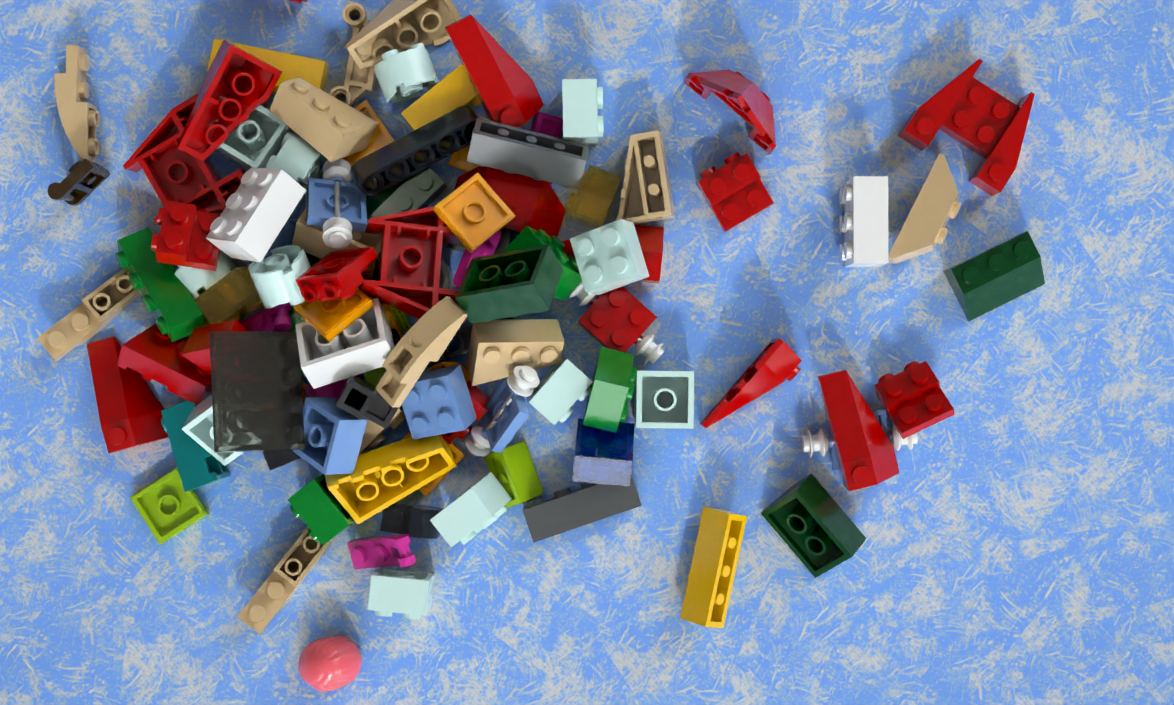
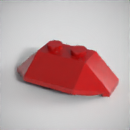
(530, 200)

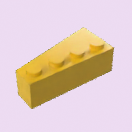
(390, 475)

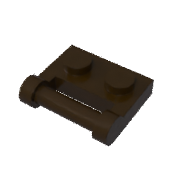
(84, 177)

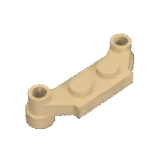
(357, 80)

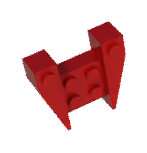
(978, 121)
(177, 174)
(410, 260)

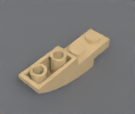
(76, 115)
(91, 316)
(418, 347)
(283, 582)

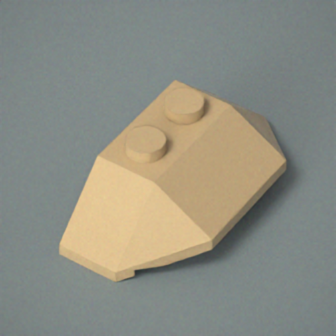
(928, 215)

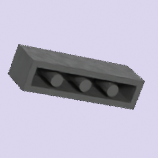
(527, 153)
(577, 508)

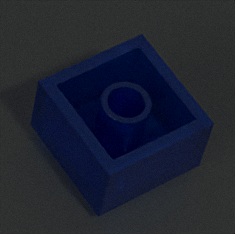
(603, 455)

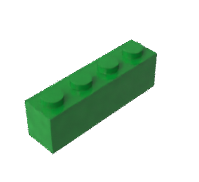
(161, 289)

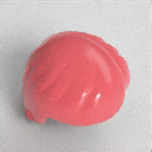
(330, 663)

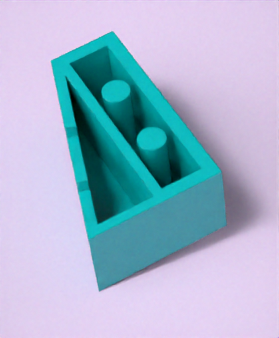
(193, 462)

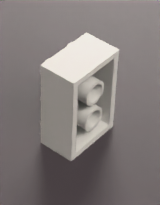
(255, 213)
(864, 221)
(352, 352)

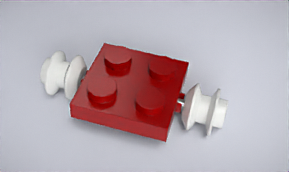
(618, 321)

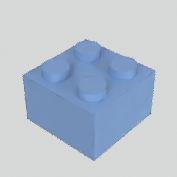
(439, 403)
(331, 436)

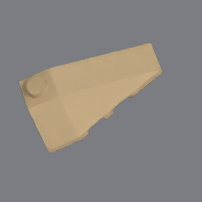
(401, 26)

